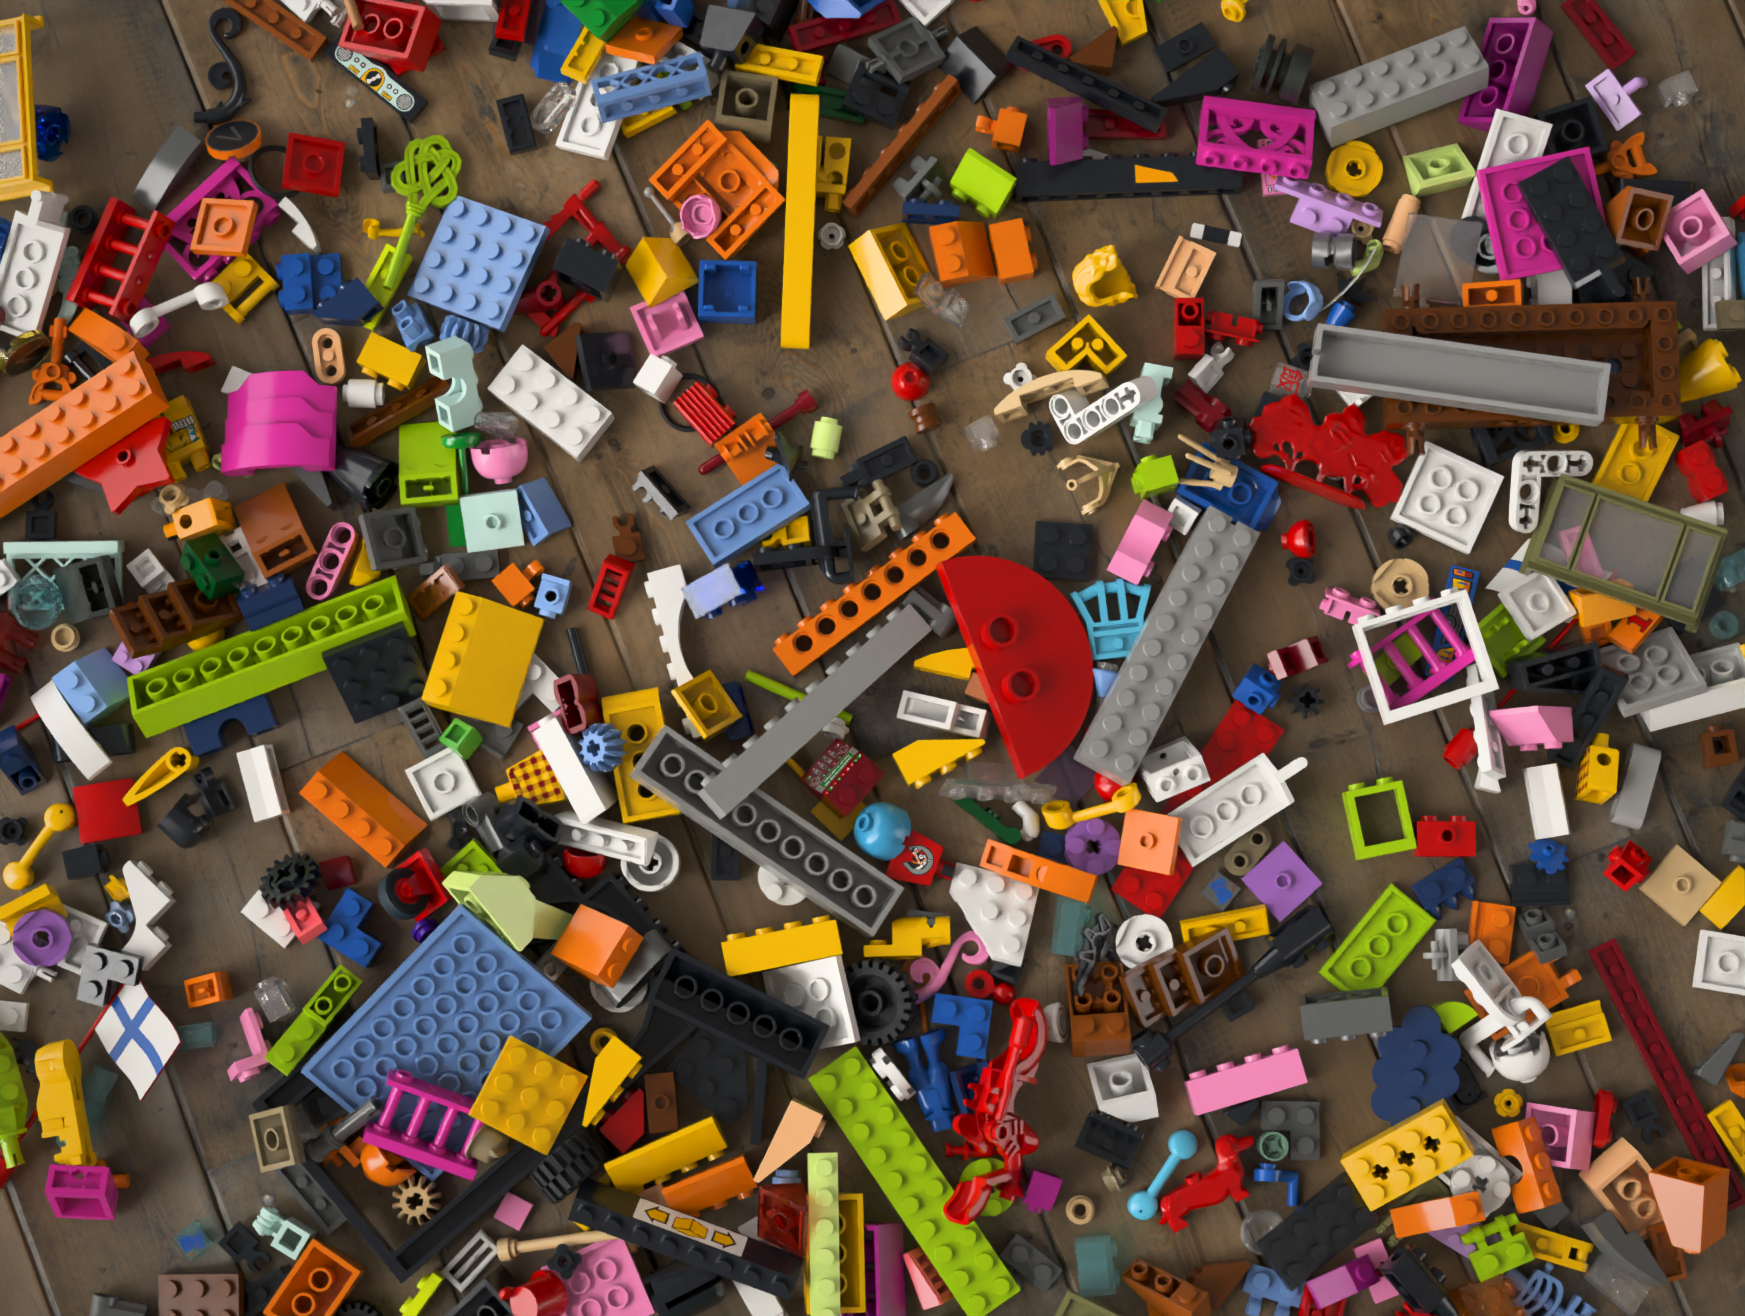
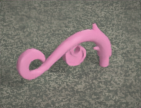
(939, 976)

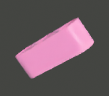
(331, 548)

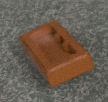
(435, 591)
(1667, 1256)

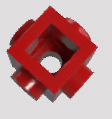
(1627, 865)

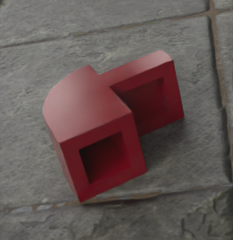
(1296, 658)

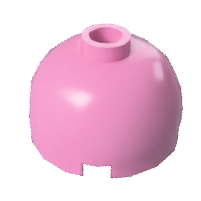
(500, 459)

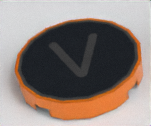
(233, 139)

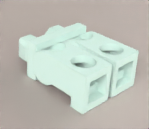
(1147, 417)

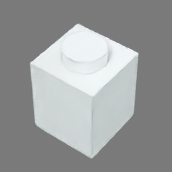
(658, 377)

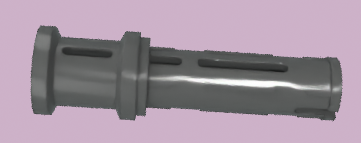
(335, 1135)

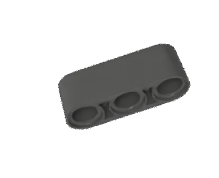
(641, 968)

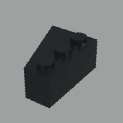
(1556, 669)

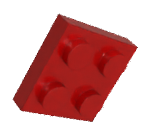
(313, 165)

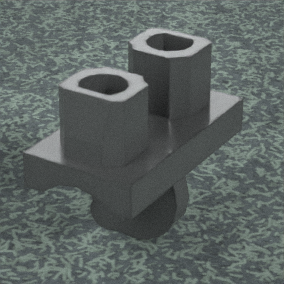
(924, 182)

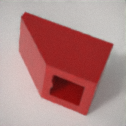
(1188, 329)
(628, 1123)

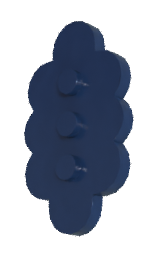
(1414, 1066)

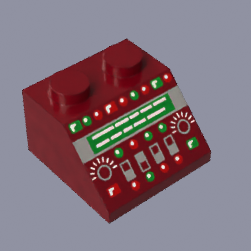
(841, 777)

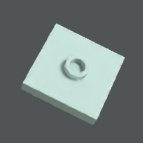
(492, 520)

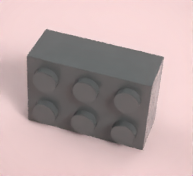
(1346, 1014)

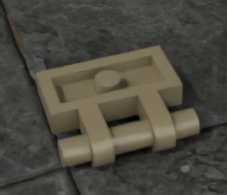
(864, 518)

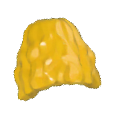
(1103, 279)

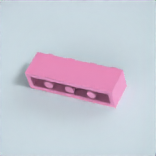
(1246, 1080)

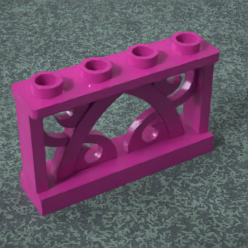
(1276, 123)
(219, 182)

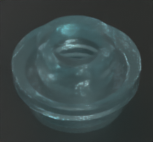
(1732, 625)

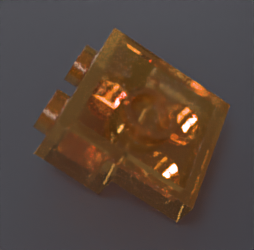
(1486, 1298)

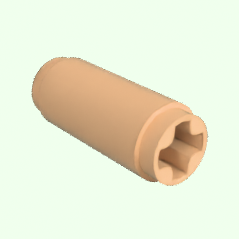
(1394, 234)

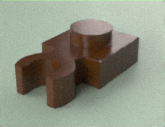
(628, 544)

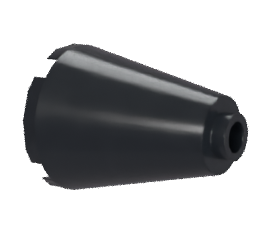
(365, 476)

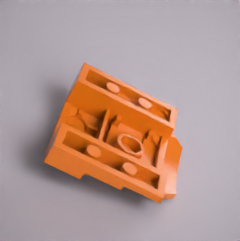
(731, 173)

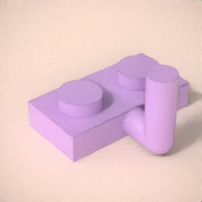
(1615, 98)

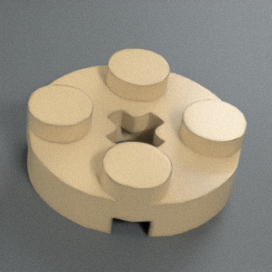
(1399, 569)

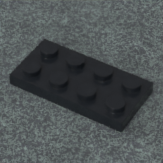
(1317, 1231)

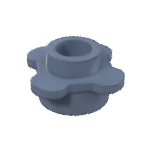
(120, 915)

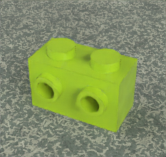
(1154, 476)

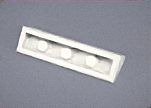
(1718, 282)
(608, 838)

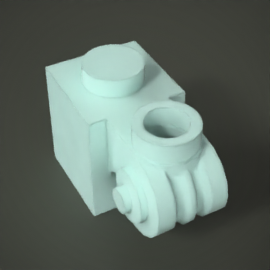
(289, 1234)

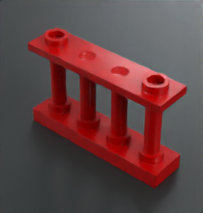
(102, 252)

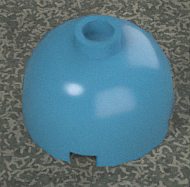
(881, 830)

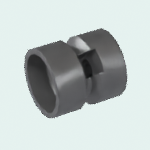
(1334, 251)

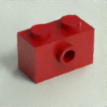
(1444, 838)

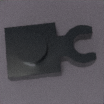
(923, 353)
(41, 523)
(1641, 1112)
(241, 1245)

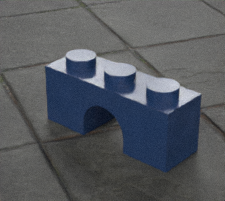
(207, 732)

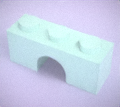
(461, 403)

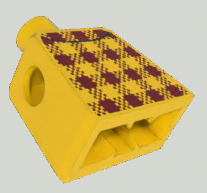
(1597, 771)
(533, 780)

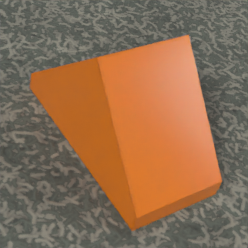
(208, 989)

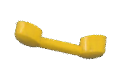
(1060, 814)
(20, 874)

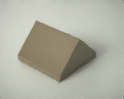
(277, 1138)

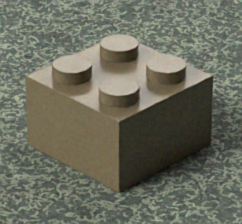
(747, 104)

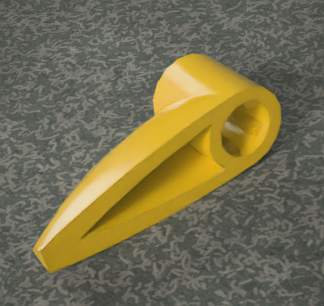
(162, 773)

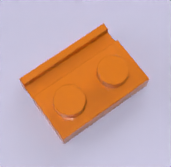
(1493, 927)

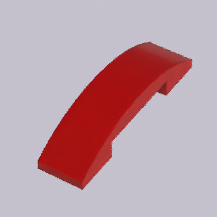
(190, 360)

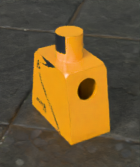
(201, 519)

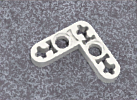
(1532, 475)

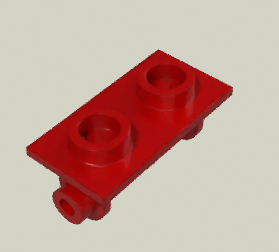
(1243, 331)

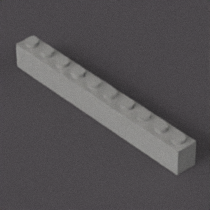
(814, 711)

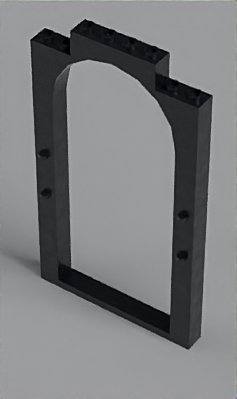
(655, 1039)

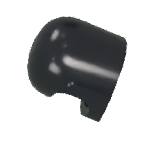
(183, 826)

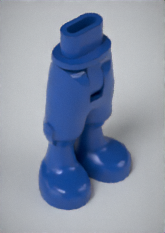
(931, 1085)

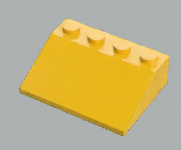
(482, 660)

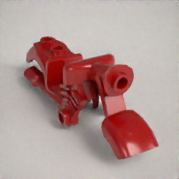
(995, 1116)

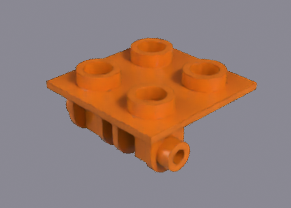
(746, 448)

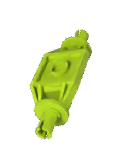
(12, 1105)

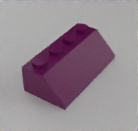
(1515, 59)
(883, 1269)

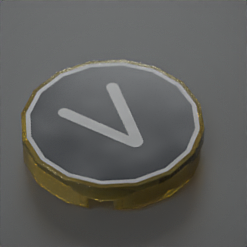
(25, 353)

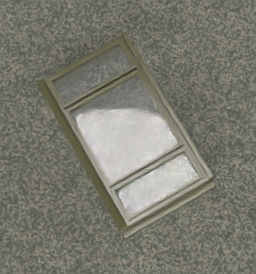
(1626, 549)

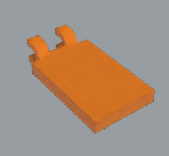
(1534, 981)

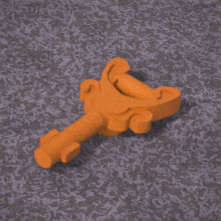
(1617, 161)
(54, 370)

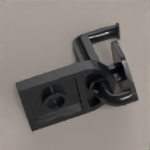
(825, 551)

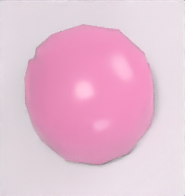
(700, 216)

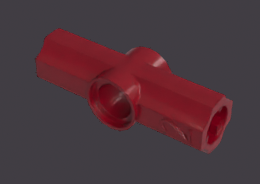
(1203, 408)

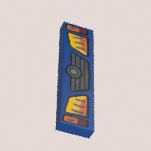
(1462, 579)

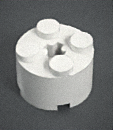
(662, 875)

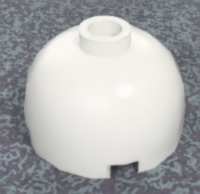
(1523, 1060)

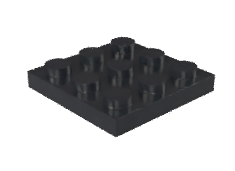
(377, 672)

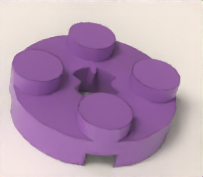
(1093, 830)
(25, 935)

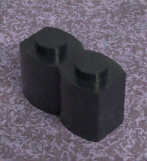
(525, 817)

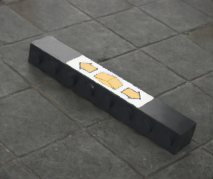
(686, 1238)

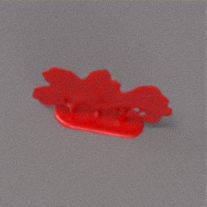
(1336, 447)

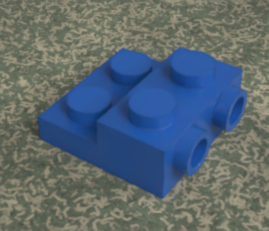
(308, 280)

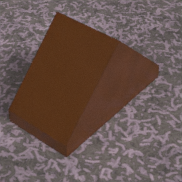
(1098, 54)
(564, 351)

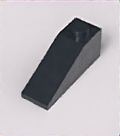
(1207, 77)

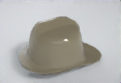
(488, 1145)

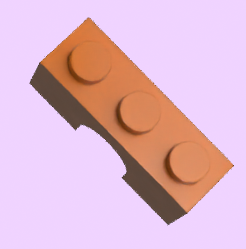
(1538, 1183)

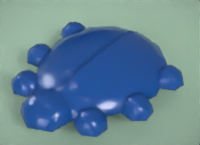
(1548, 855)

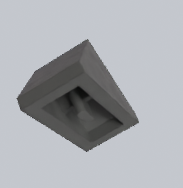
(1267, 302)

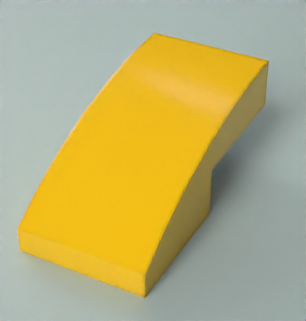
(1726, 899)

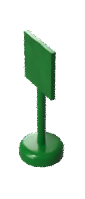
(459, 441)

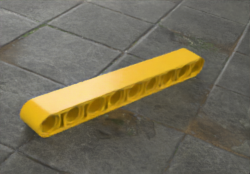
(800, 221)

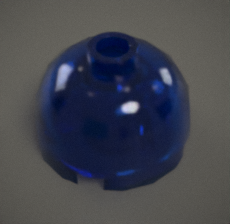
(51, 130)

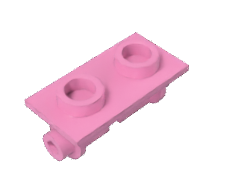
(1340, 602)

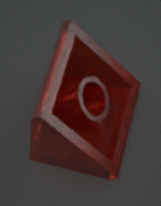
(783, 1216)

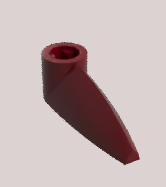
(534, 302)

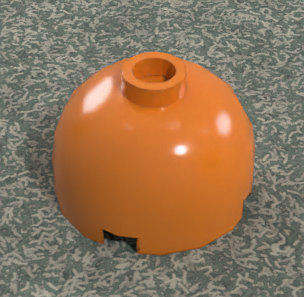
(385, 1166)

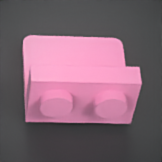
(251, 1066)

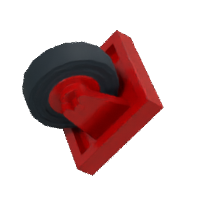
(414, 888)

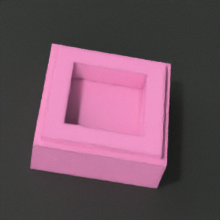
(513, 1210)

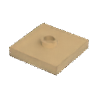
(1680, 885)

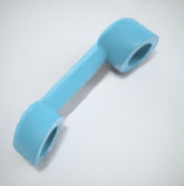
(1182, 1146)

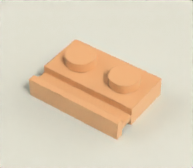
(1185, 269)

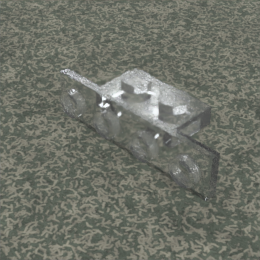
(995, 781)

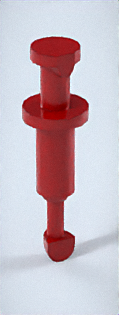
(967, 1151)

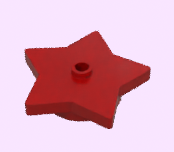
(132, 465)

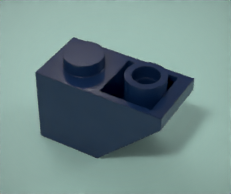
(350, 306)
(19, 761)

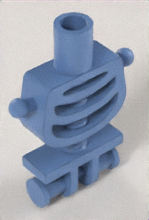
(1528, 1289)

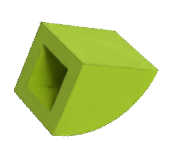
(1454, 1015)

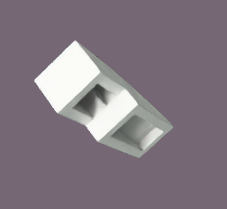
(944, 715)

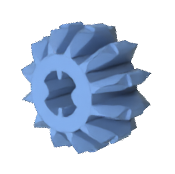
(466, 330)
(602, 747)

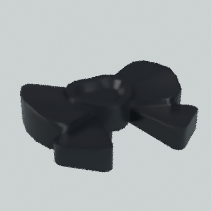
(458, 831)

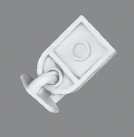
(1501, 1000)

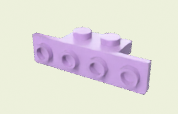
(1324, 209)

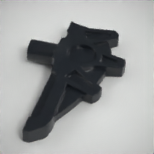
(1094, 947)

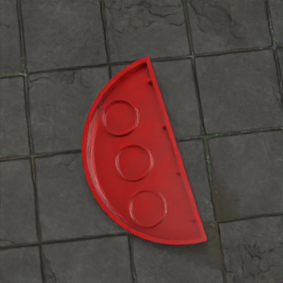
(1025, 652)

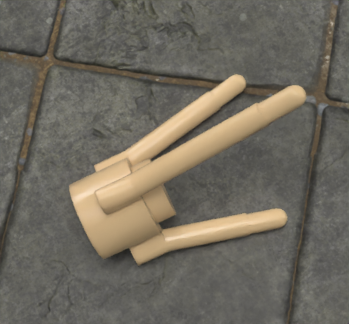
(1221, 470)

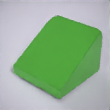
(461, 738)

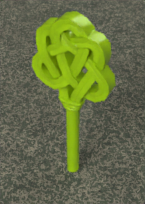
(426, 155)

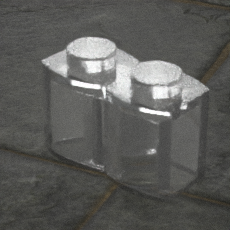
(277, 999)

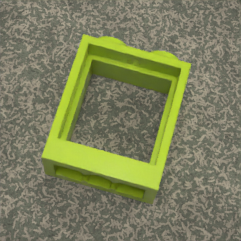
(1360, 789)

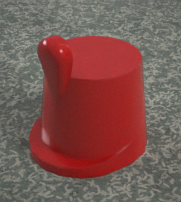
(538, 1297)

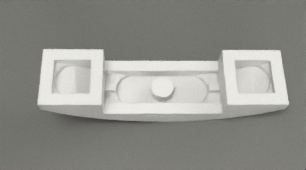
(70, 731)

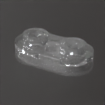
(553, 108)

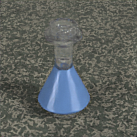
(1103, 678)

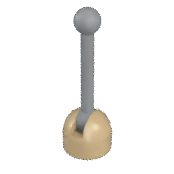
(677, 234)

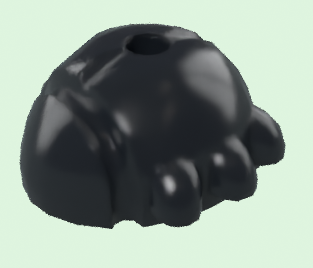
(1029, 442)

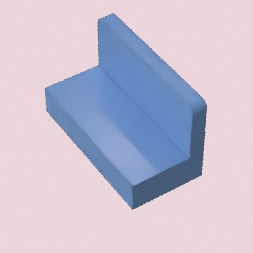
(540, 511)

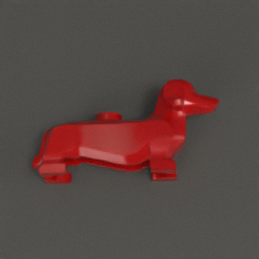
(1209, 1187)

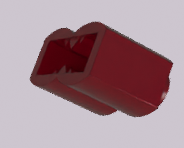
(579, 704)

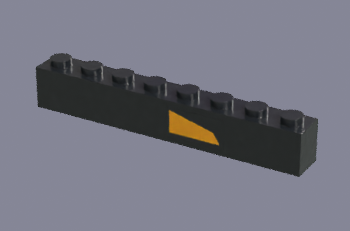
(1122, 178)

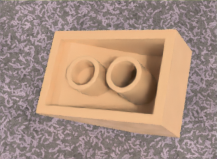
(793, 1134)
(1623, 1186)

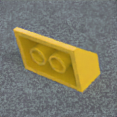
(890, 268)

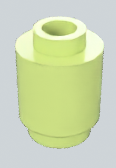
(826, 438)

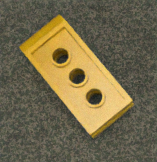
(626, 712)

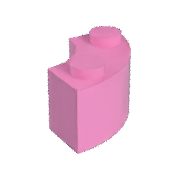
(1140, 542)

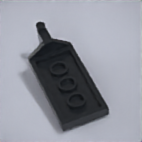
(1574, 228)

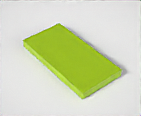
(1378, 942)

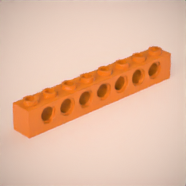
(797, 661)

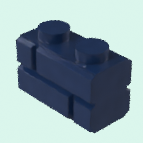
(270, 601)

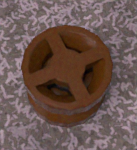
(925, 418)

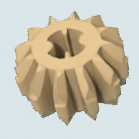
(421, 1210)

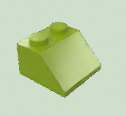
(982, 184)

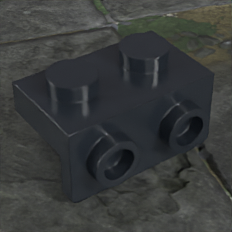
(1109, 1139)

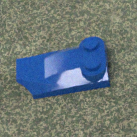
(554, 41)
(1250, 499)

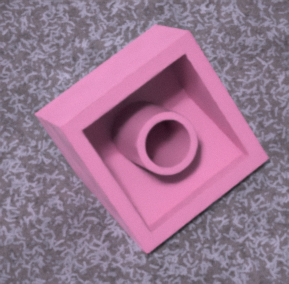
(1696, 232)
(1534, 726)
(1565, 1134)

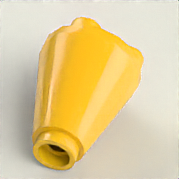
(1707, 372)

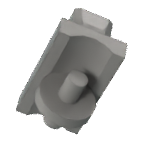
(1445, 952)

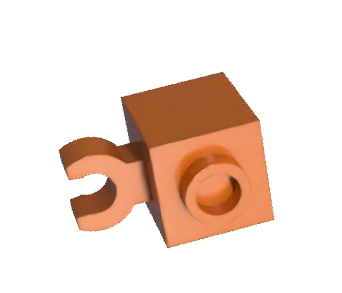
(1006, 130)
(516, 584)

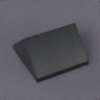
(975, 63)

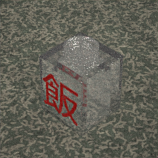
(1289, 380)

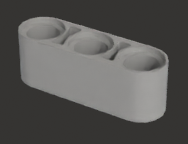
(1635, 786)

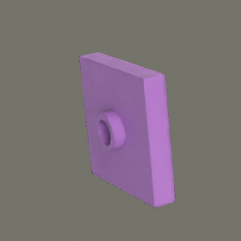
(1281, 881)

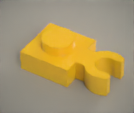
(792, 533)

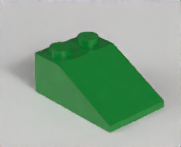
(603, 17)

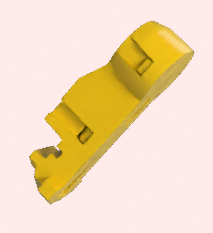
(62, 1102)

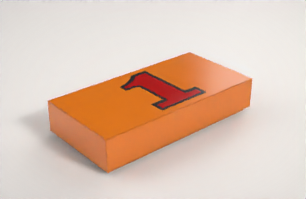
(1634, 630)

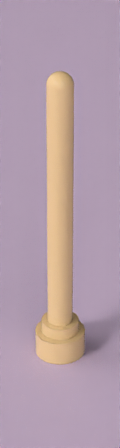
(510, 1248)

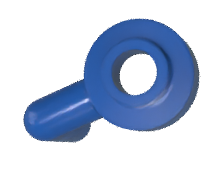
(1269, 1173)

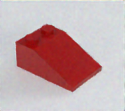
(393, 33)

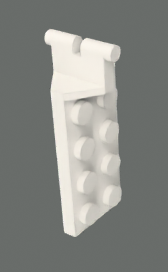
(32, 262)
(1234, 806)

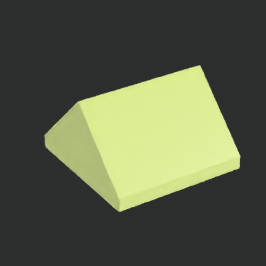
(1437, 170)

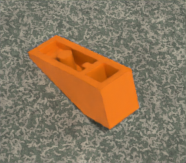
(105, 336)

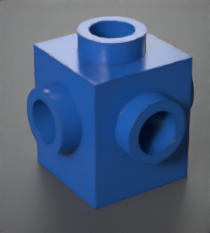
(1258, 689)

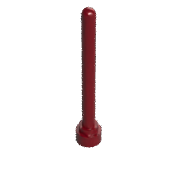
(803, 404)

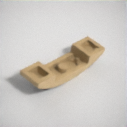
(1015, 404)

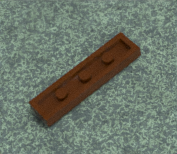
(396, 412)

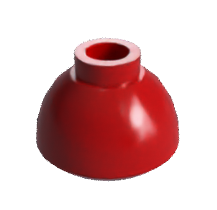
(910, 382)
(1300, 539)

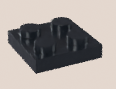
(1062, 551)

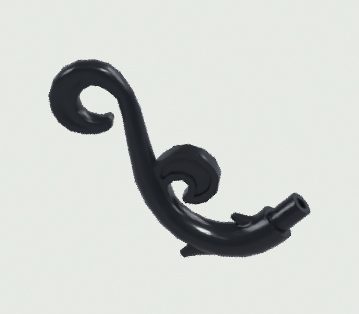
(216, 73)

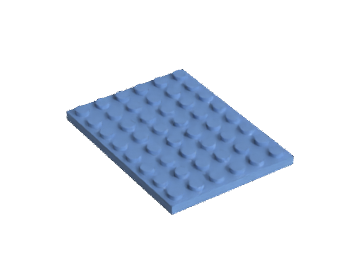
(446, 1025)

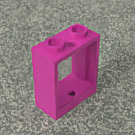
(68, 1193)

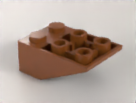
(276, 532)
(1100, 1015)

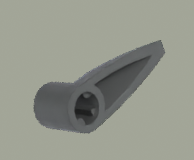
(923, 506)

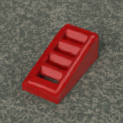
(618, 570)

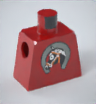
(919, 861)

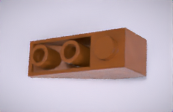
(1165, 1291)

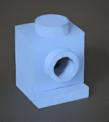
(562, 589)

